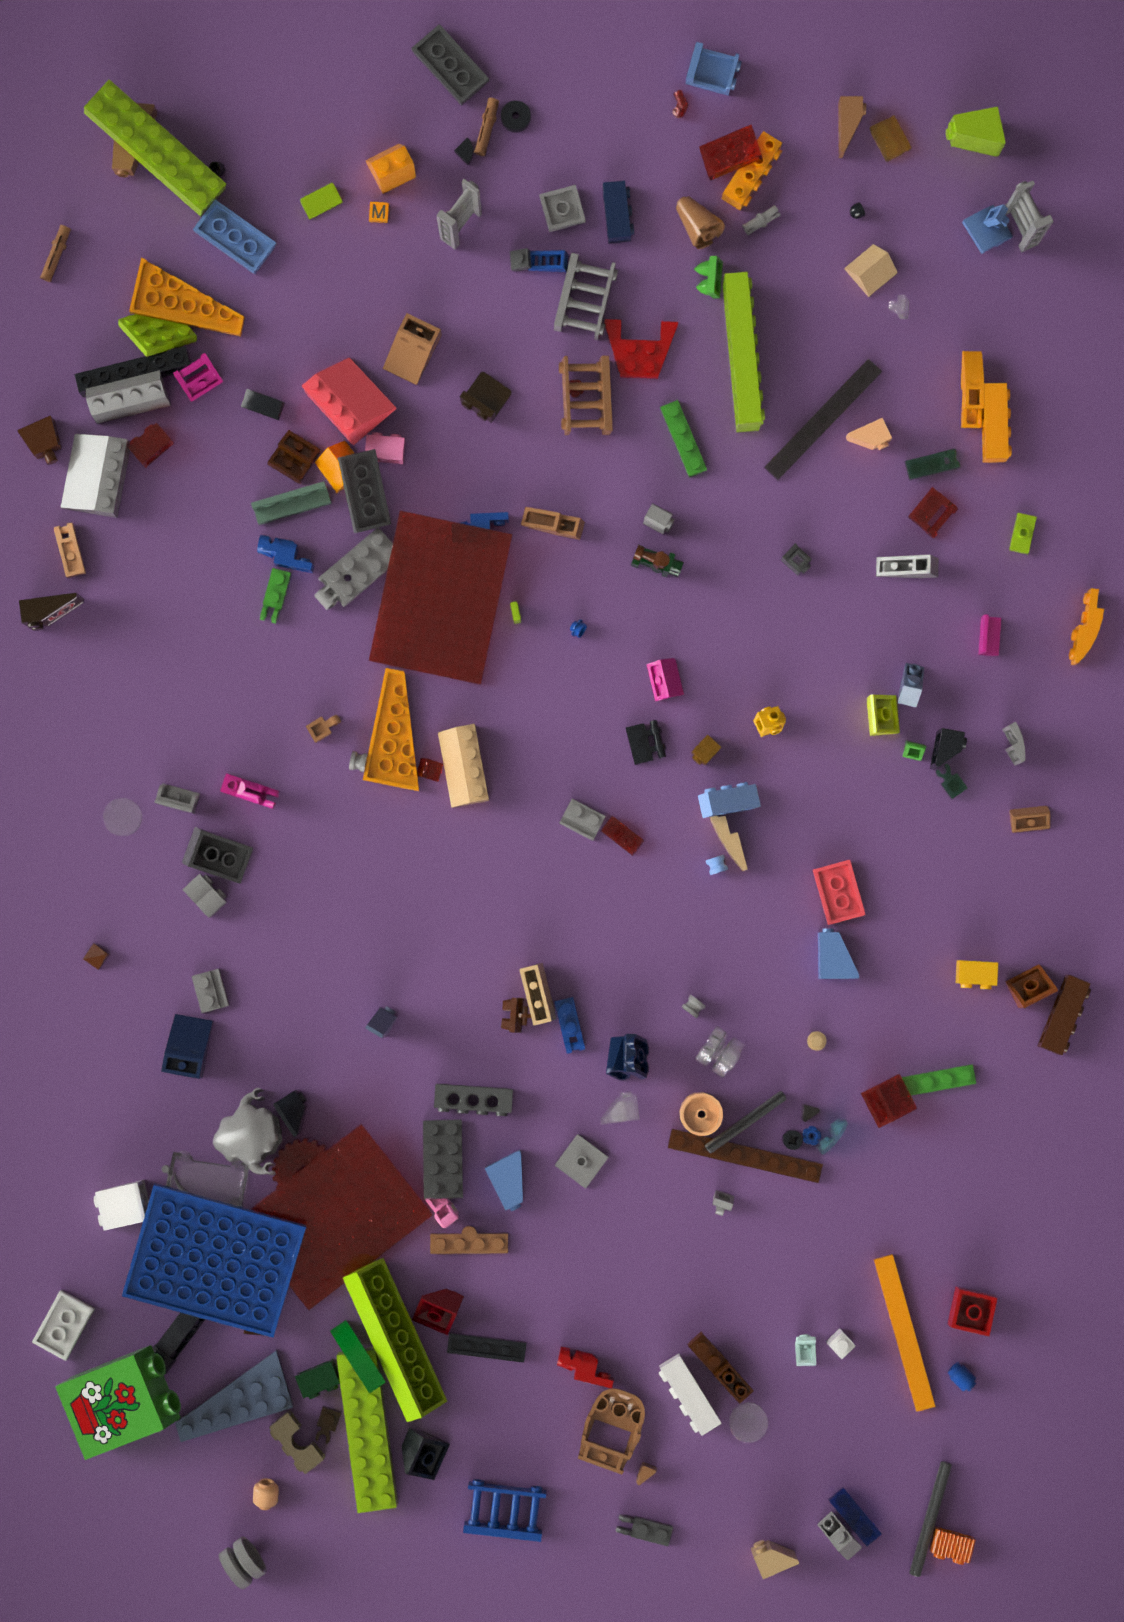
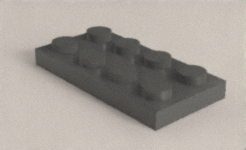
(450, 64)
(364, 490)
(442, 1159)

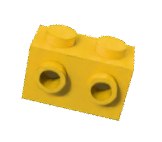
(976, 973)

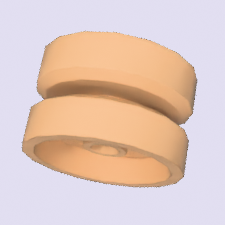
(701, 1125)

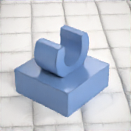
(997, 217)

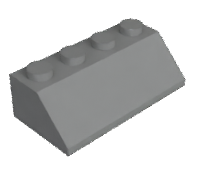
(127, 397)

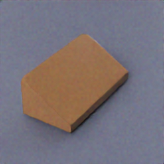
(1029, 819)

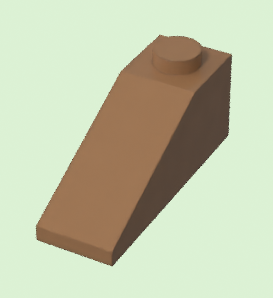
(849, 117)

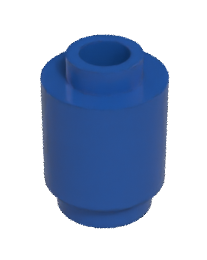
(962, 1376)

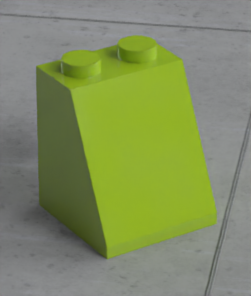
(977, 131)

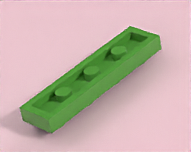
(683, 438)
(940, 1079)

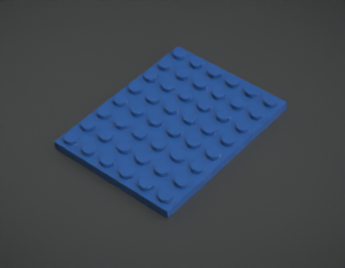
(213, 1260)

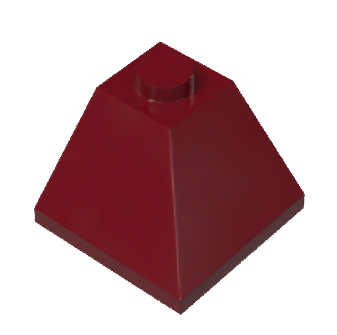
(438, 1310)

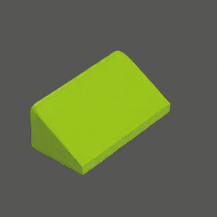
(321, 200)

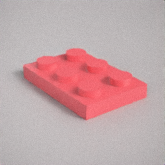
(838, 892)

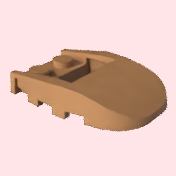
(622, 1411)

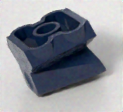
(628, 1057)

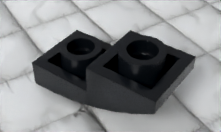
(262, 404)

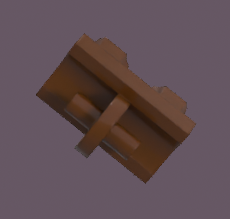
(517, 1016)

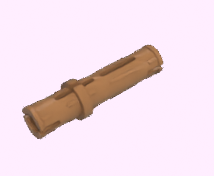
(488, 121)
(55, 253)

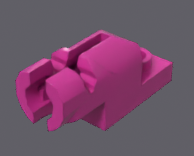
(248, 790)

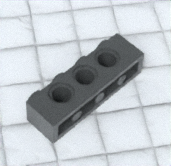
(443, 1091)

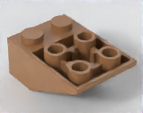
(412, 348)

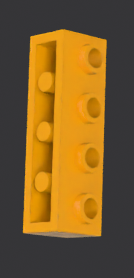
(748, 177)
(995, 423)

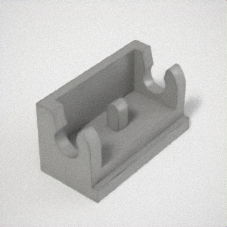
(177, 798)

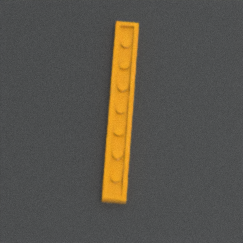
(904, 1333)

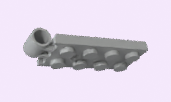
(363, 563)

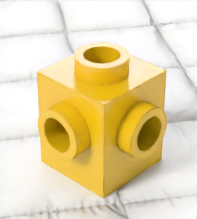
(769, 721)

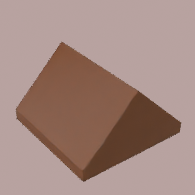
(1030, 986)

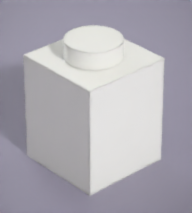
(840, 1343)

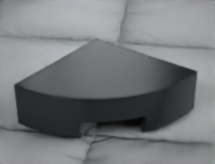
(465, 151)

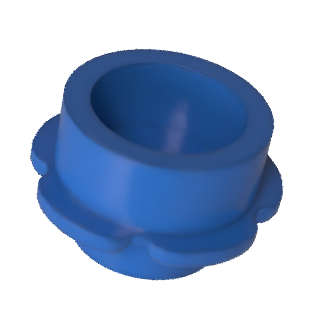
(578, 628)
(816, 1135)

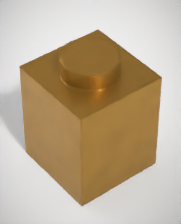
(705, 750)

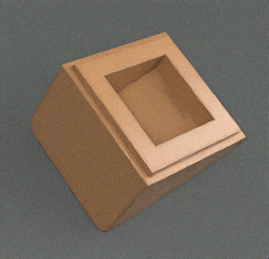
(645, 1472)

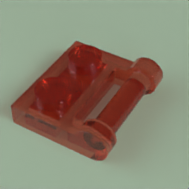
(928, 507)

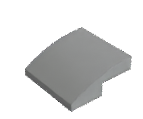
(1017, 750)

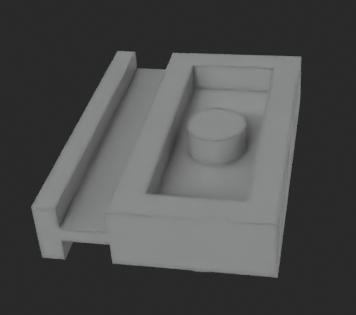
(582, 819)
(210, 990)

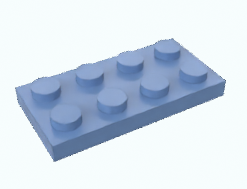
(234, 236)

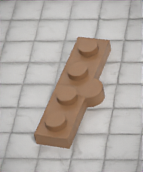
(468, 1242)

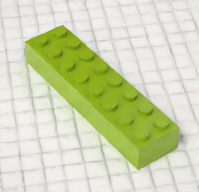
(154, 147)
(742, 354)
(395, 1340)
(367, 1439)

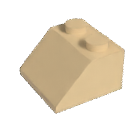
(772, 1558)

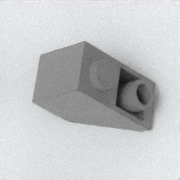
(839, 1536)

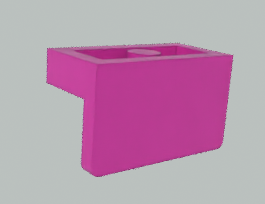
(989, 635)
(665, 679)

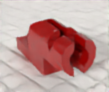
(584, 1366)

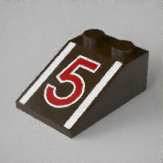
(46, 610)

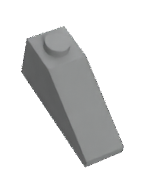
(908, 566)

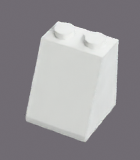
(122, 1205)

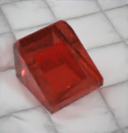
(429, 769)

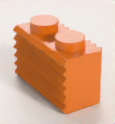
(952, 1545)

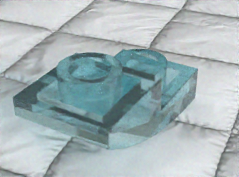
(836, 1130)

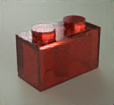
(150, 444)

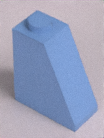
(833, 957)
(507, 1180)

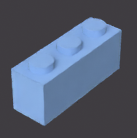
(729, 800)

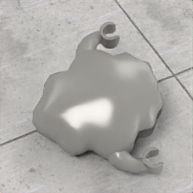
(249, 1135)

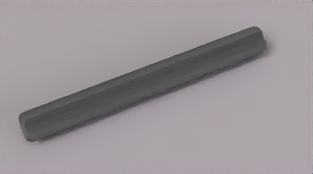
(745, 1122)

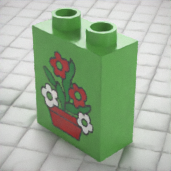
(119, 1402)

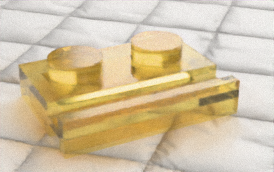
(890, 138)

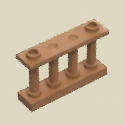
(602, 386)

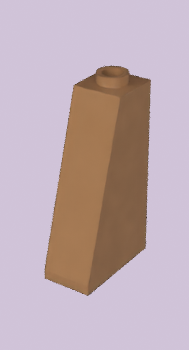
(122, 162)

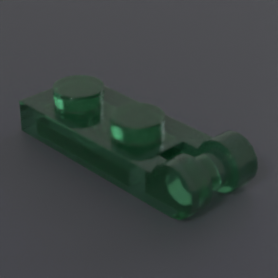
(931, 464)

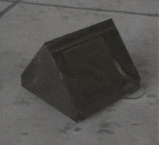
(808, 1112)

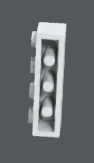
(690, 1395)

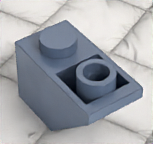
(911, 685)

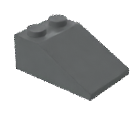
(217, 855)

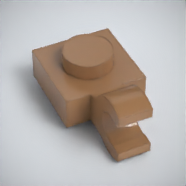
(320, 728)

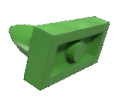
(712, 269)

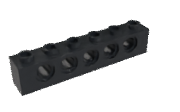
(166, 362)

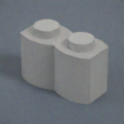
(658, 519)
(205, 895)

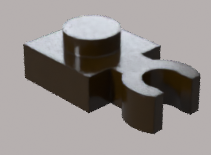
(328, 1421)

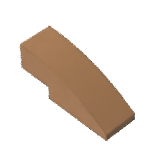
(553, 523)

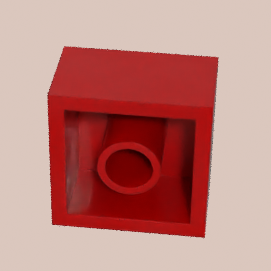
(972, 1311)

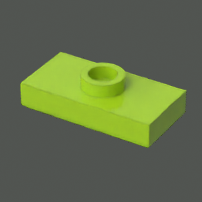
(1022, 533)

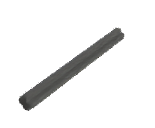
(930, 1519)

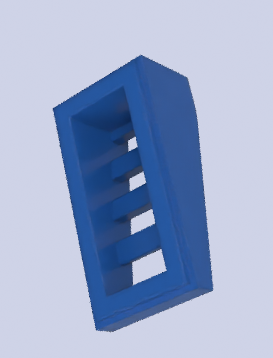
(548, 267)

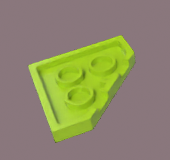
(156, 335)

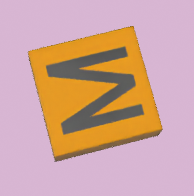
(379, 212)

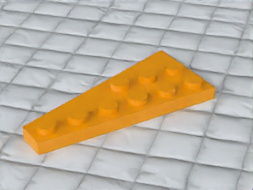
(173, 300)

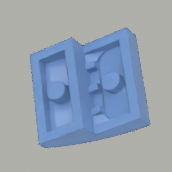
(984, 236)

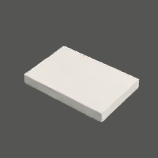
(63, 1325)

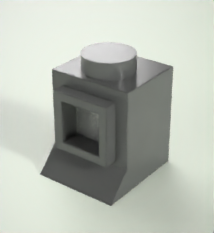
(796, 560)

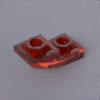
(622, 835)

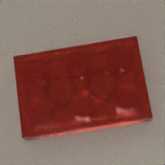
(730, 152)

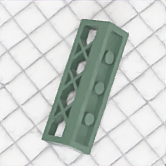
(291, 503)

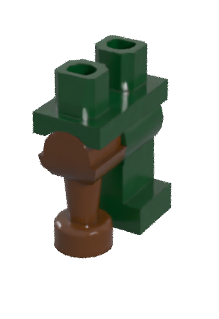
(657, 561)

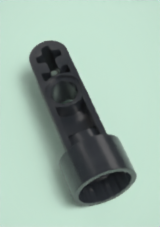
(177, 1338)

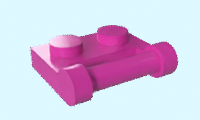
(202, 381)

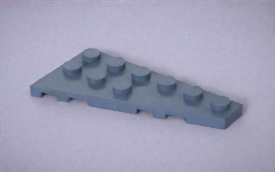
(248, 1397)

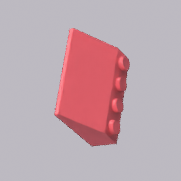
(348, 399)

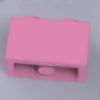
(388, 448)

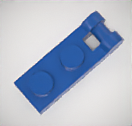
(569, 1024)

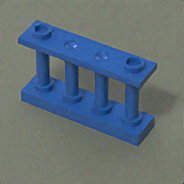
(512, 1529)

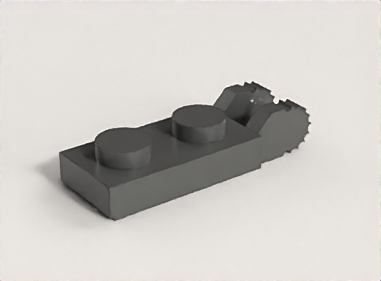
(646, 1529)

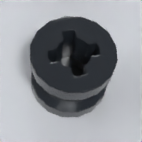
(790, 1137)

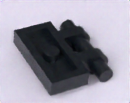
(640, 745)

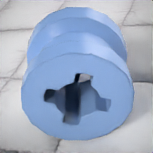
(716, 864)

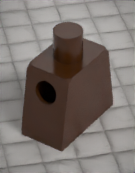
(42, 439)

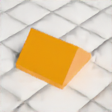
(329, 464)

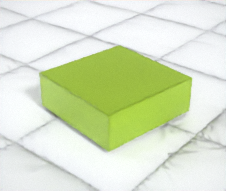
(515, 612)

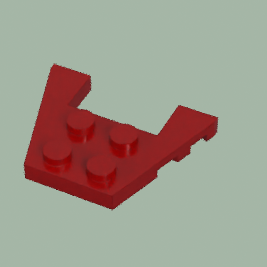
(639, 357)

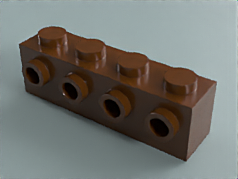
(1064, 1015)

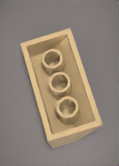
(463, 765)

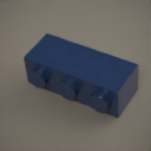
(617, 211)

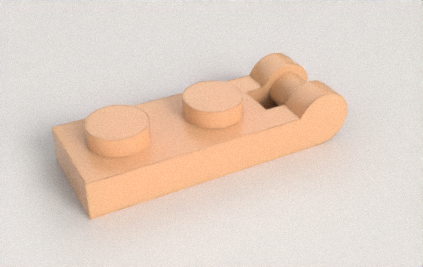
(69, 550)

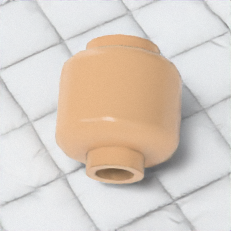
(265, 1494)

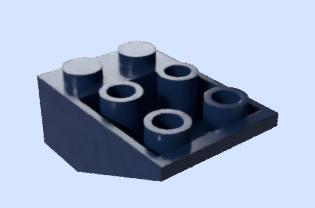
(187, 1046)

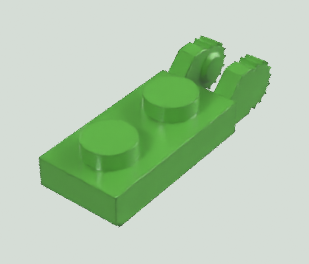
(275, 593)

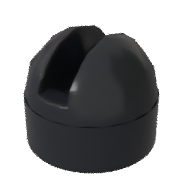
(217, 166)
(857, 211)

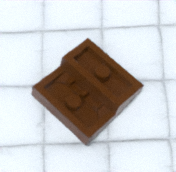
(293, 456)

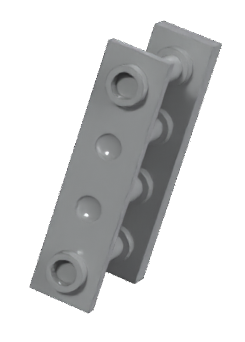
(1027, 216)
(454, 220)
(572, 284)

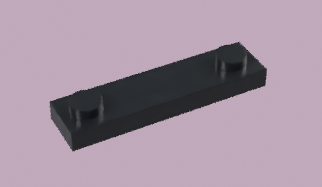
(486, 1347)

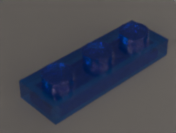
(855, 1516)

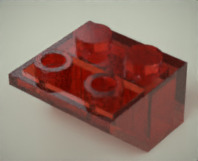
(889, 1100)

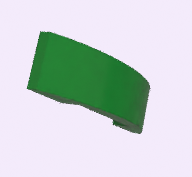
(357, 1356)

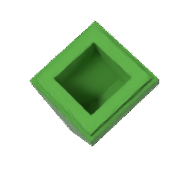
(914, 750)

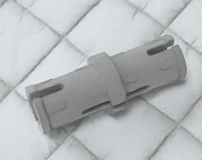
(761, 220)

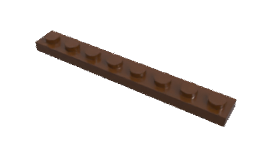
(747, 1156)

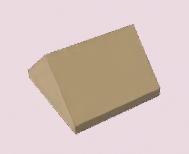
(871, 269)

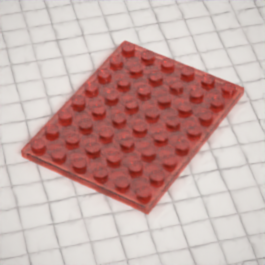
(440, 597)
(351, 1210)

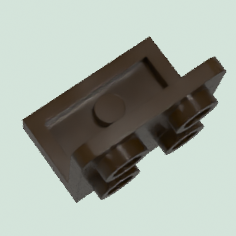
(485, 397)

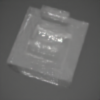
(900, 307)

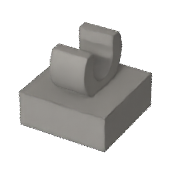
(722, 1201)

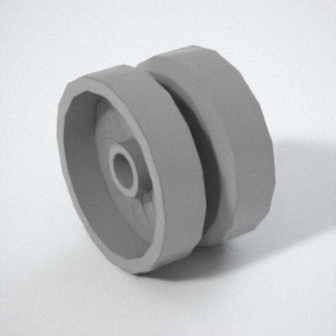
(242, 1562)

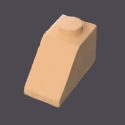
(871, 435)

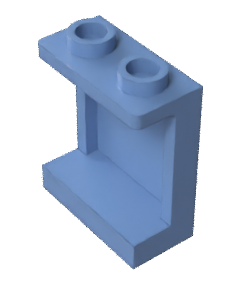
(712, 70)

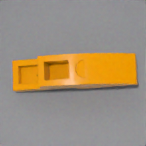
(972, 389)
(1085, 634)

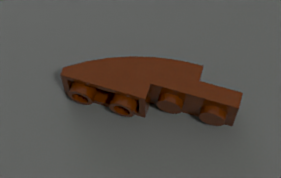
(720, 1367)

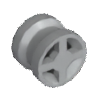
(358, 761)
(693, 1006)

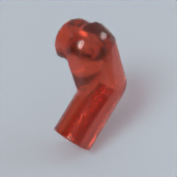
(682, 104)

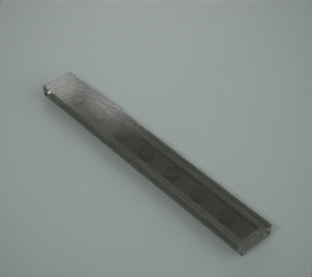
(823, 419)

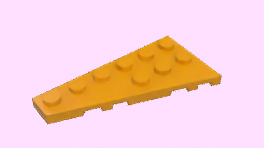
(391, 747)

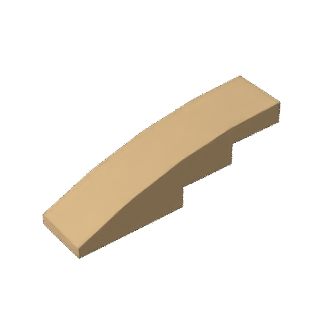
(730, 841)

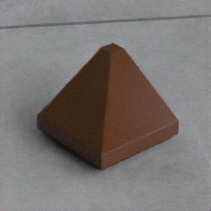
(96, 956)

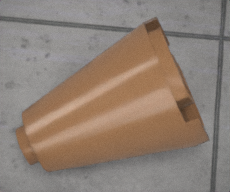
(699, 222)

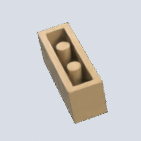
(538, 994)

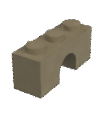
(304, 1456)

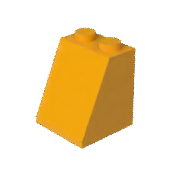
(392, 167)

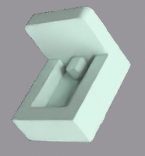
(805, 1350)

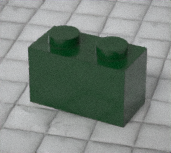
(318, 1379)

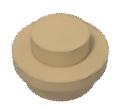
(816, 1040)

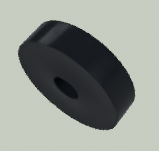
(520, 109)

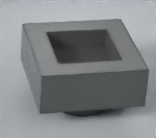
(520, 259)

